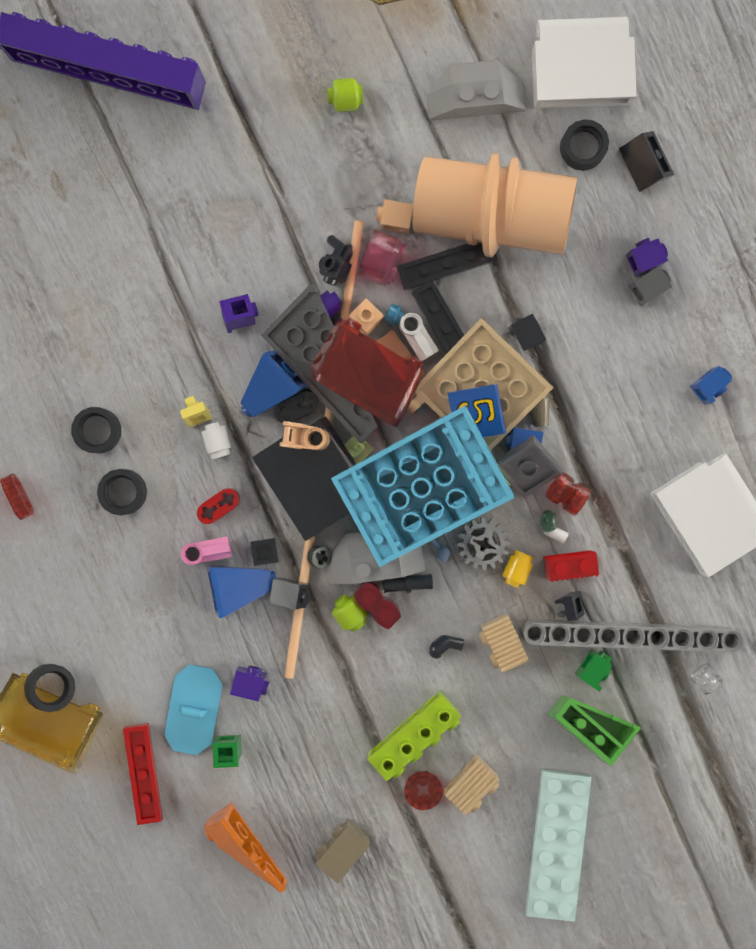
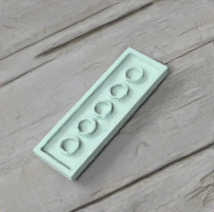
(558, 845)

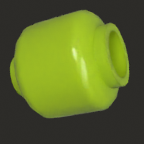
(345, 94)
(349, 613)

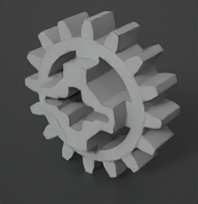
(487, 532)

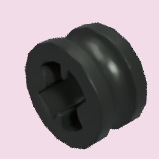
(311, 556)

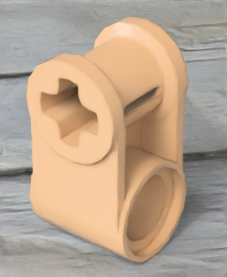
(300, 435)

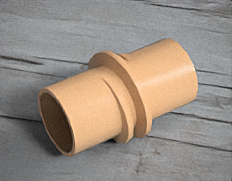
(494, 204)

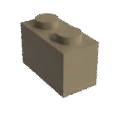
(342, 850)

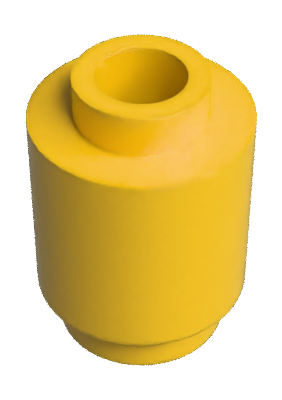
(518, 569)

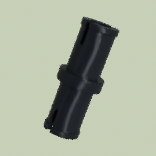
(408, 583)

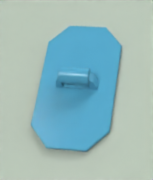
(193, 709)

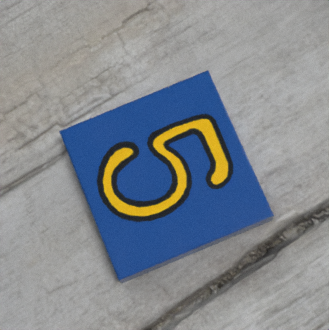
(483, 406)

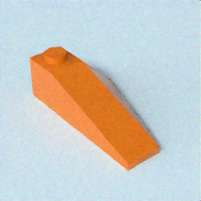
(237, 840)

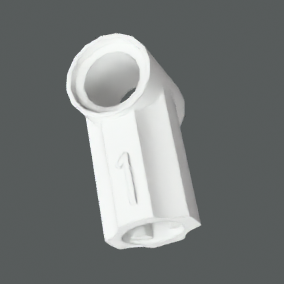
(419, 339)

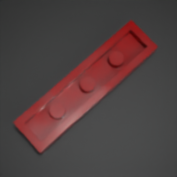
(143, 774)

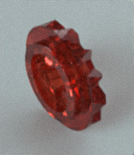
(423, 801)

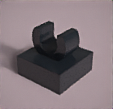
(573, 606)

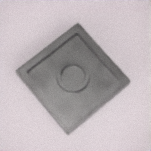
(528, 466)

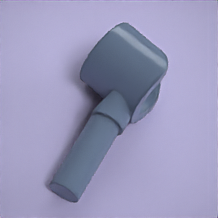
(443, 552)

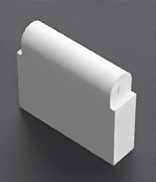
(583, 63)
(710, 513)

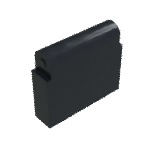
(304, 480)

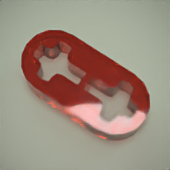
(17, 496)

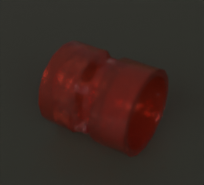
(569, 494)

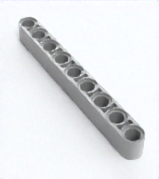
(642, 640)

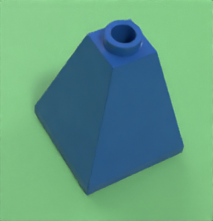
(270, 385)
(237, 586)

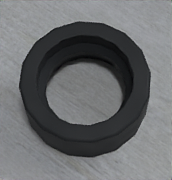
(586, 126)
(77, 430)
(103, 497)
(65, 698)

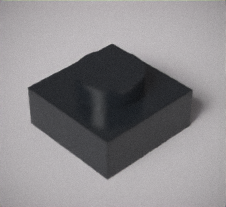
(264, 551)

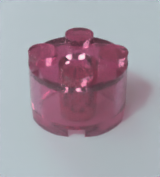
(380, 258)

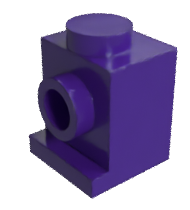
(238, 312)

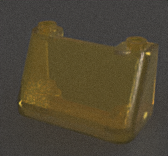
(51, 736)

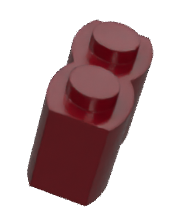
(383, 609)

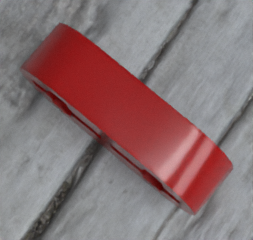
(214, 501)

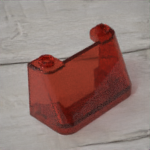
(367, 372)

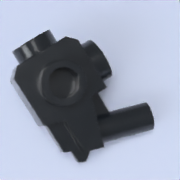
(337, 265)

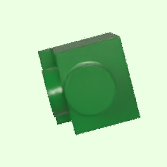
(595, 669)
(226, 751)

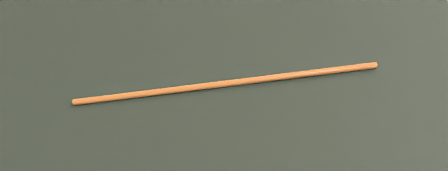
(305, 566)

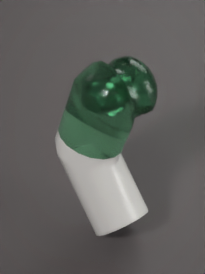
(550, 528)

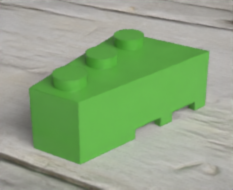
(596, 730)

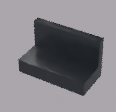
(646, 160)

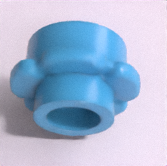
(393, 315)

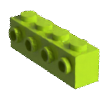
(414, 735)

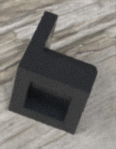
(527, 332)

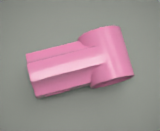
(209, 550)

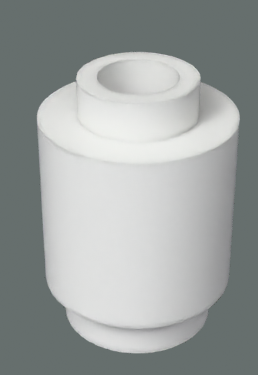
(216, 440)

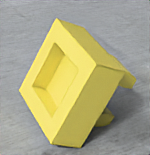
(195, 412)

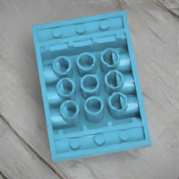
(423, 486)

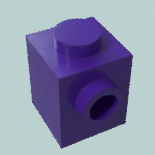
(647, 256)
(249, 683)

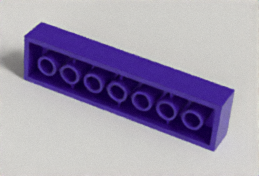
(101, 60)

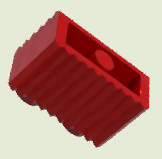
(571, 565)

